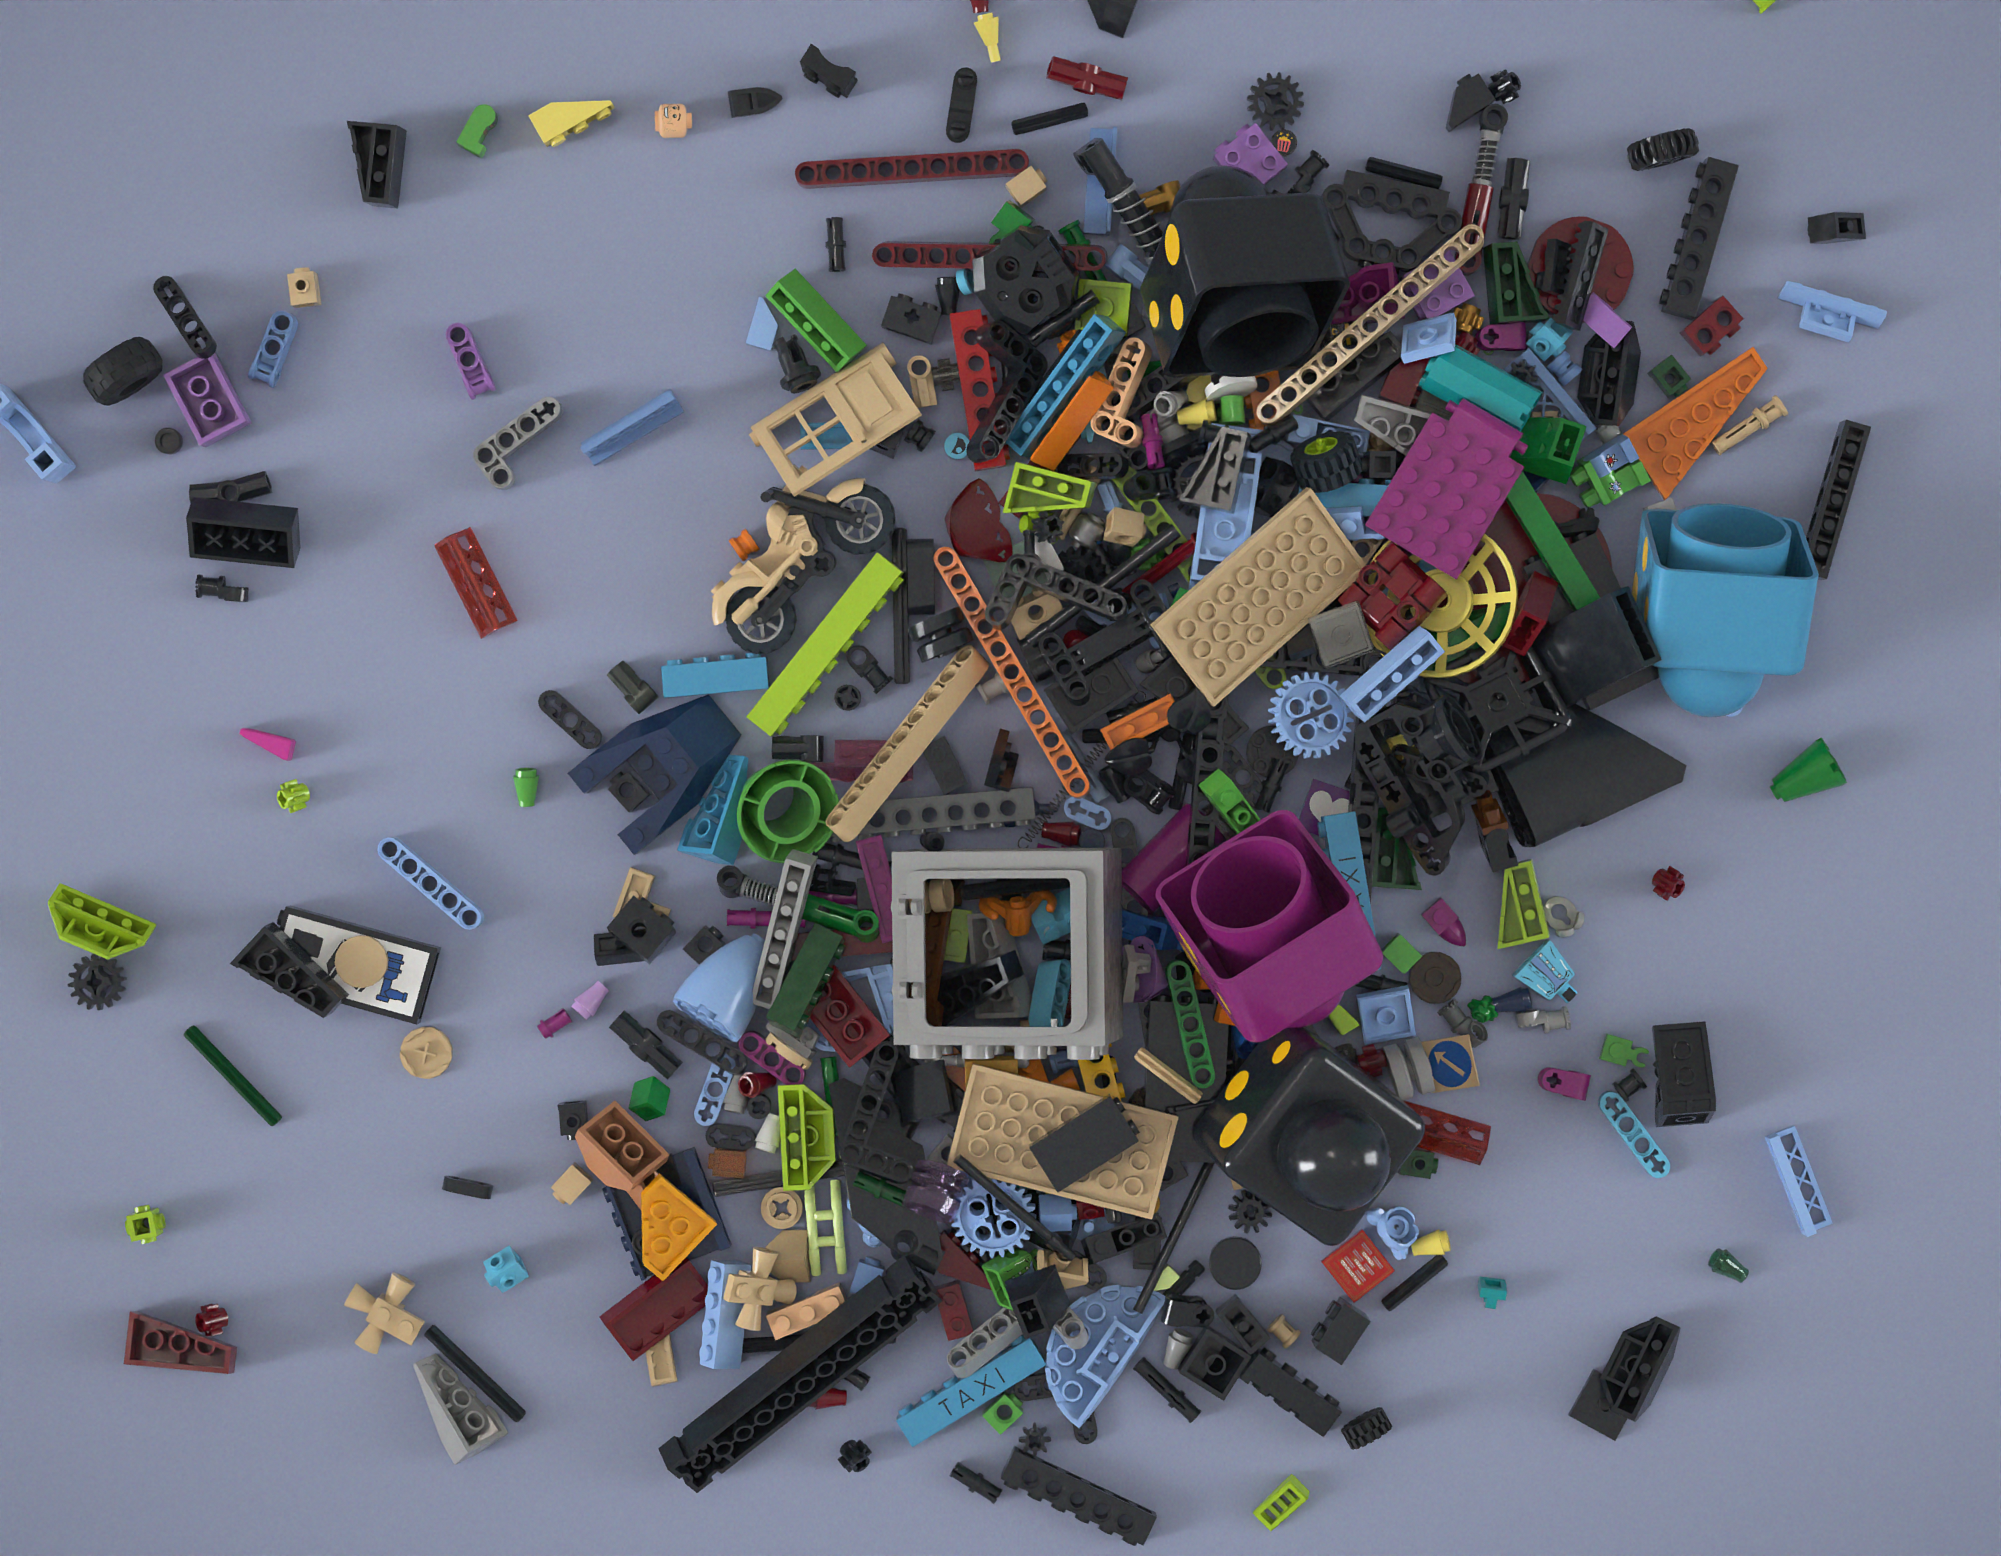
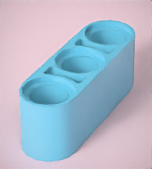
(1050, 993)

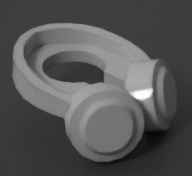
(1576, 917)

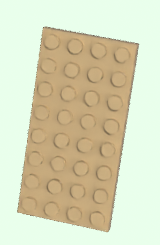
(1259, 596)
(1011, 1111)

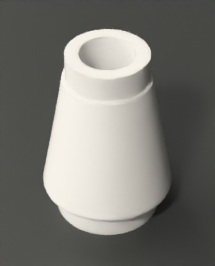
(769, 1134)

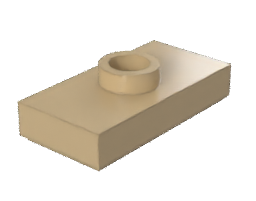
(661, 1363)

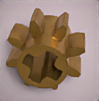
(1468, 318)

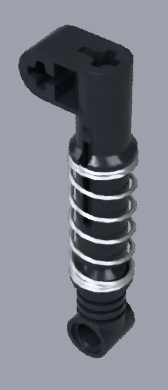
(1120, 190)

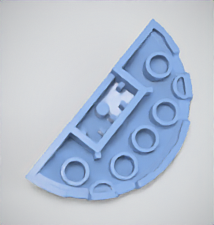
(1115, 1332)

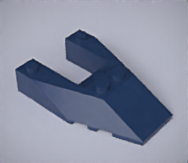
(674, 756)

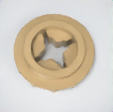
(782, 1220)

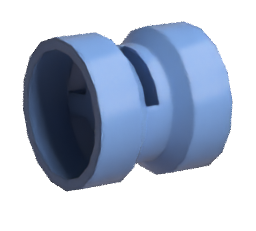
(1564, 368)

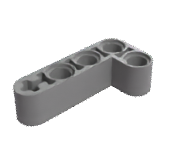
(520, 439)

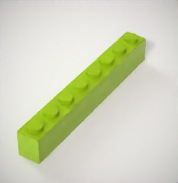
(825, 644)

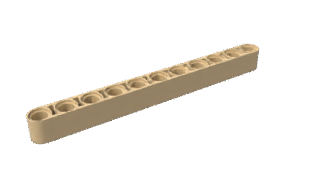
(1377, 314)

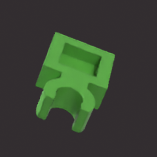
(1619, 1051)

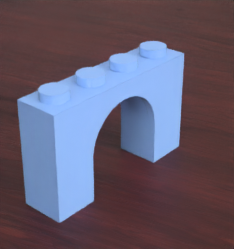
(44, 453)

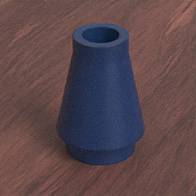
(1513, 1001)

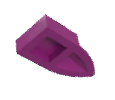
(1445, 923)

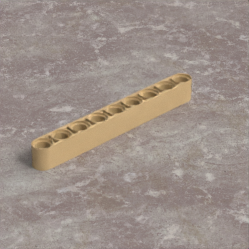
(907, 743)

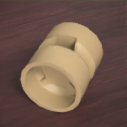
(938, 896)

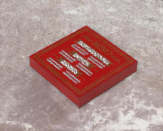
(1357, 1265)

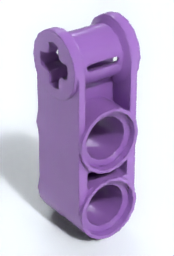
(477, 372)

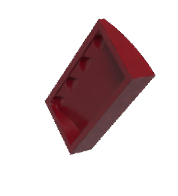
(656, 1309)

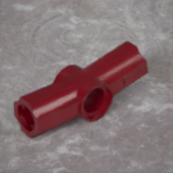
(1086, 78)

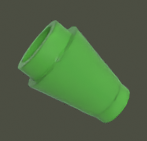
(526, 786)

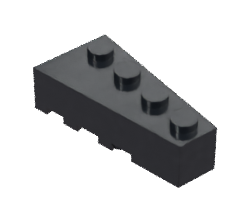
(1354, 377)
(1290, 1391)

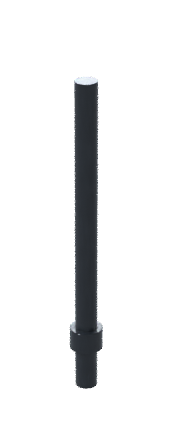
(1051, 1239)

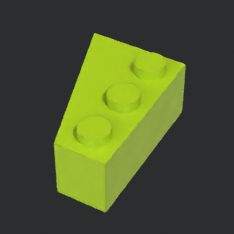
(1522, 908)

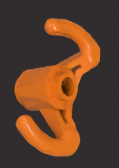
(1017, 910)

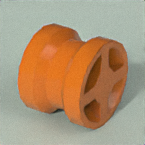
(744, 545)

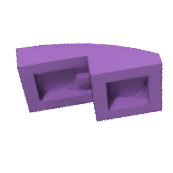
(1605, 321)

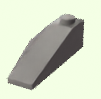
(1392, 422)

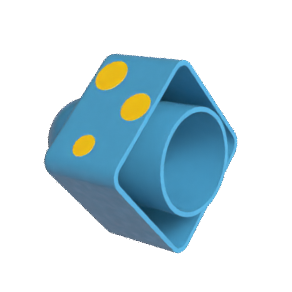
(1723, 601)

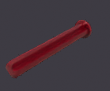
(1167, 564)

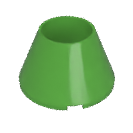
(804, 822)

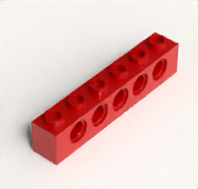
(962, 324)

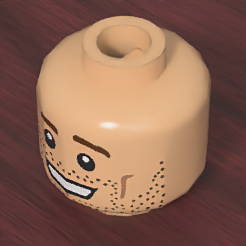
(672, 120)

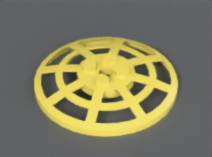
(1459, 608)

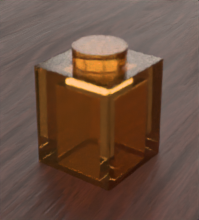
(728, 1163)

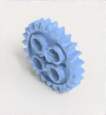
(1301, 693)
(970, 1219)

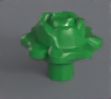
(1482, 1009)

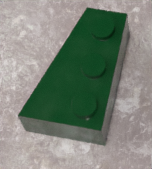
(1510, 287)
(1392, 859)

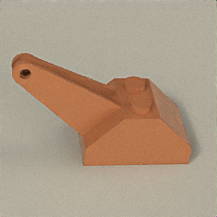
(620, 1151)

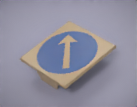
(1452, 1063)

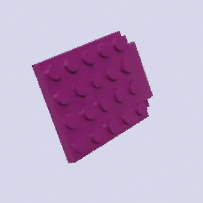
(1450, 486)

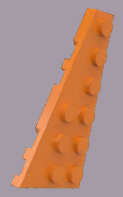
(1683, 428)

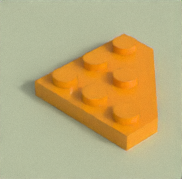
(670, 1226)

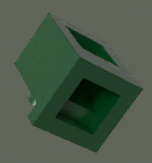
(1672, 367)
(1430, 1164)

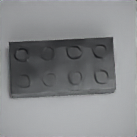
(243, 532)

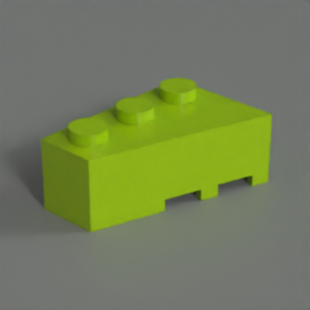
(1046, 490)

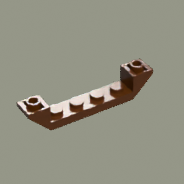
(936, 938)

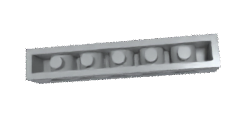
(783, 926)

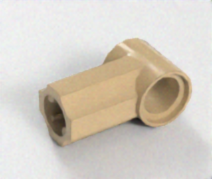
(922, 385)

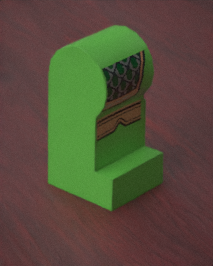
(476, 129)

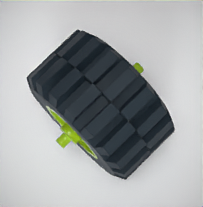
(1326, 461)

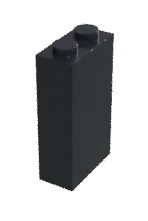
(1084, 1142)

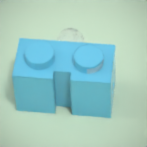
(1054, 924)

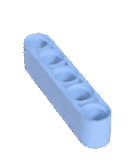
(418, 879)

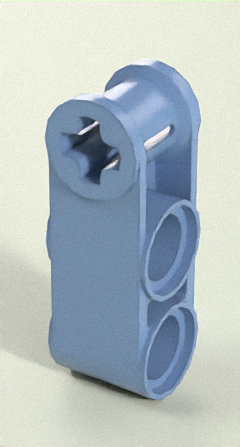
(264, 359)

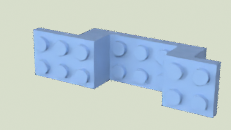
(1224, 532)

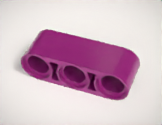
(758, 1056)

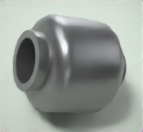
(1087, 531)

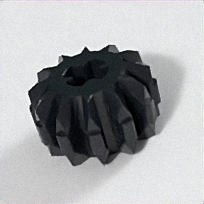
(1245, 1219)

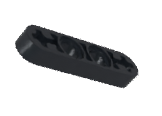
(184, 317)
(702, 1042)

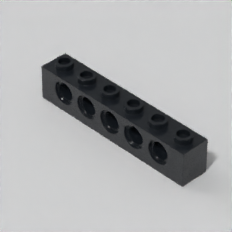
(1723, 175)
(1836, 493)
(1134, 1533)

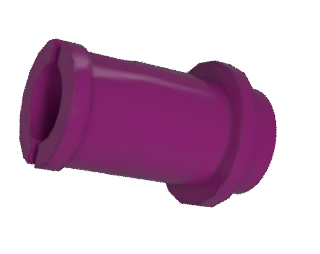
(554, 1023)

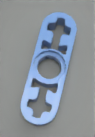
(702, 1104)

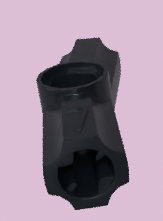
(246, 488)

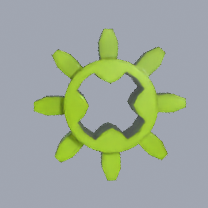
(293, 795)

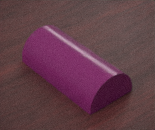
(1160, 859)

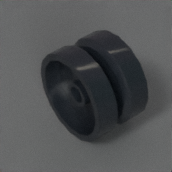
(941, 637)

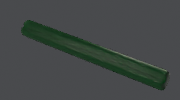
(232, 1075)

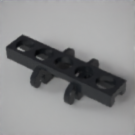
(833, 885)

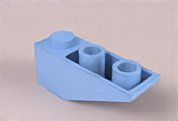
(1311, 427)

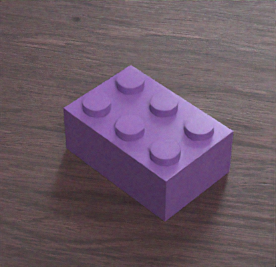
(207, 399)

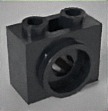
(637, 914)

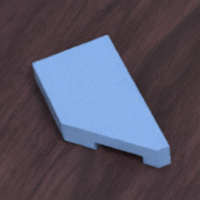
(763, 327)

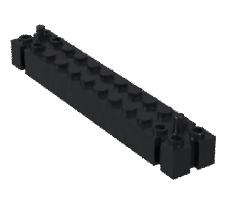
(800, 1374)

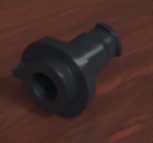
(797, 372)

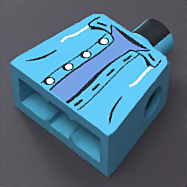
(1547, 973)

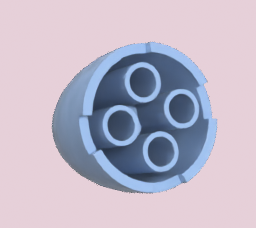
(722, 987)

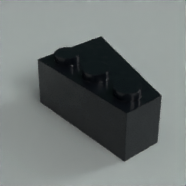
(379, 161)

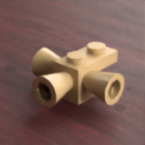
(758, 1289)
(385, 1314)

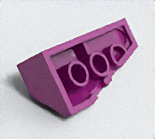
(1365, 290)

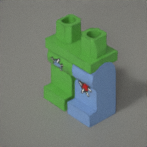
(1609, 472)

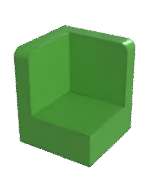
(1401, 953)

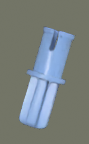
(1109, 496)

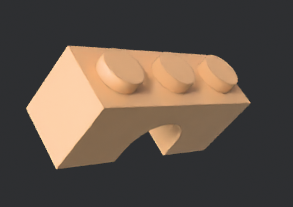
(806, 1312)

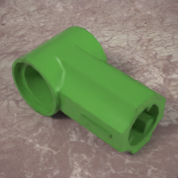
(1231, 410)

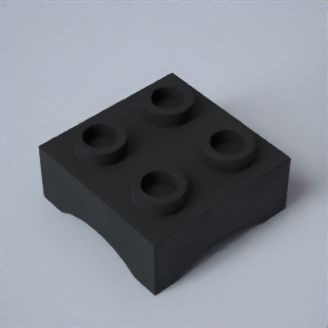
(836, 78)

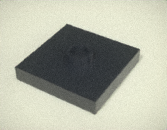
(1594, 1410)

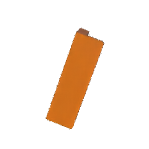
(1072, 421)

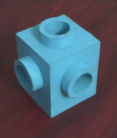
(1548, 339)
(505, 1269)

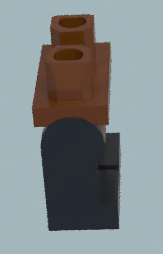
(1492, 833)

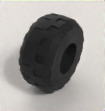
(122, 371)

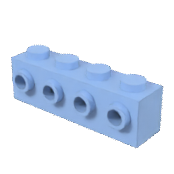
(1392, 673)
(721, 1337)

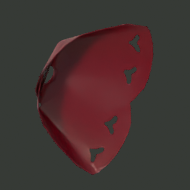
(974, 528)

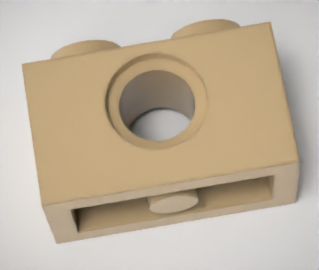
(1024, 622)

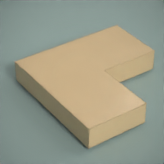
(638, 884)

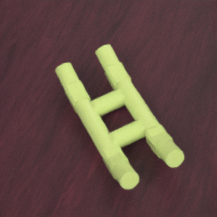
(837, 1240)

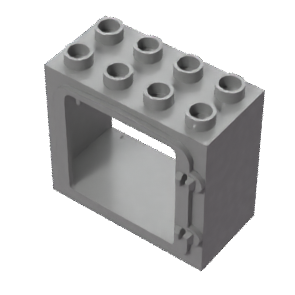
(1095, 951)

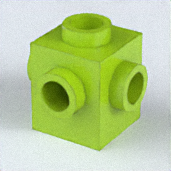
(136, 1228)

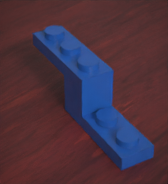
(1154, 928)

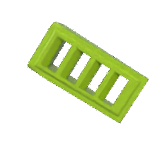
(1342, 1020)
(1297, 1487)

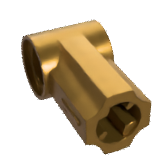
(1161, 198)

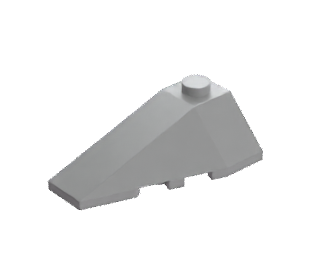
(458, 1414)

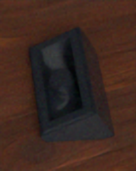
(611, 951)

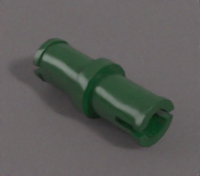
(879, 1188)

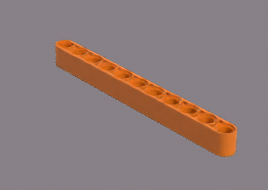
(1015, 685)

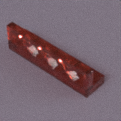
(470, 584)
(1452, 1144)

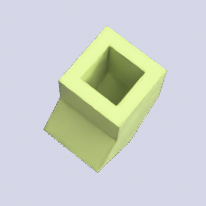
(1167, 1278)

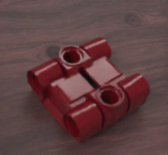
(1403, 579)

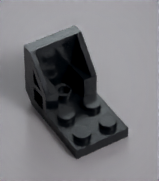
(1684, 1075)

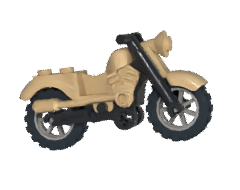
(794, 557)

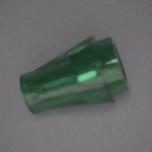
(1726, 1264)

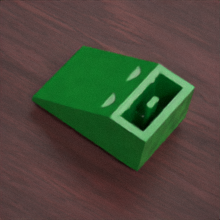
(1551, 447)

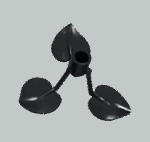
(1188, 713)

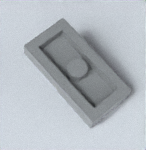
(1133, 964)
(804, 1045)

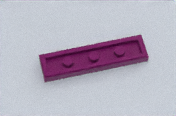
(879, 881)

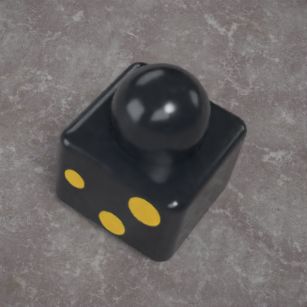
(1242, 278)
(1309, 1133)

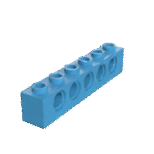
(1079, 362)

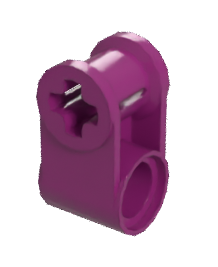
(1506, 337)
(1568, 1083)

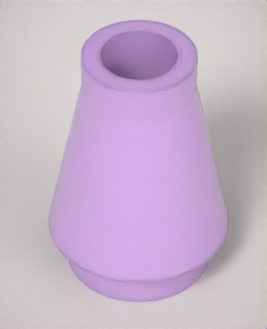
(590, 1000)

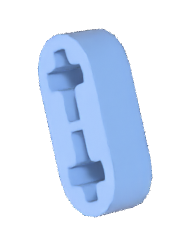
(1085, 819)

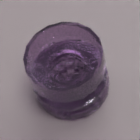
(937, 1186)

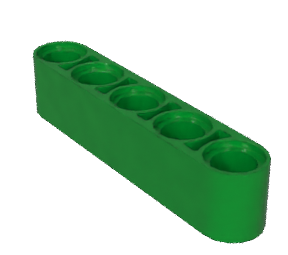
(1198, 1034)

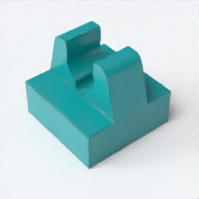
(1492, 1290)

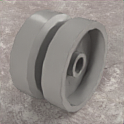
(1410, 1068)

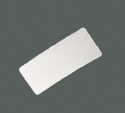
(1047, 555)

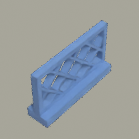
(1554, 391)
(631, 427)

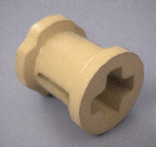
(1283, 1331)

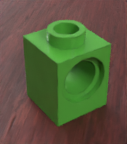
(999, 1422)

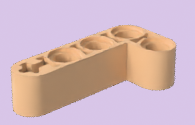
(1127, 391)

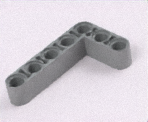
(997, 1341)

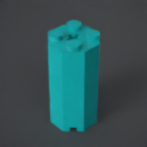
(1469, 377)

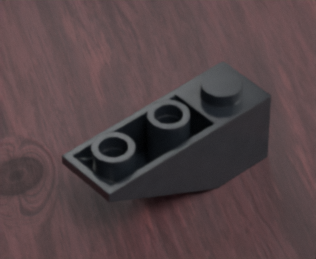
(1123, 1239)

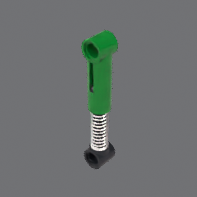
(816, 909)

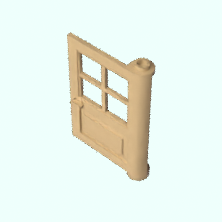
(867, 404)

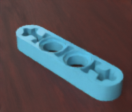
(1635, 1133)

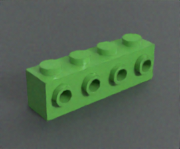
(816, 320)

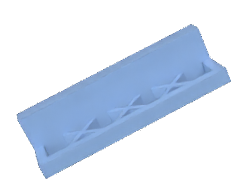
(1792, 1186)

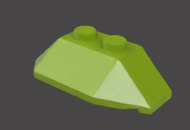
(96, 924)
(805, 1136)

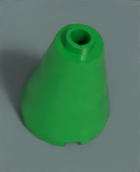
(1808, 773)

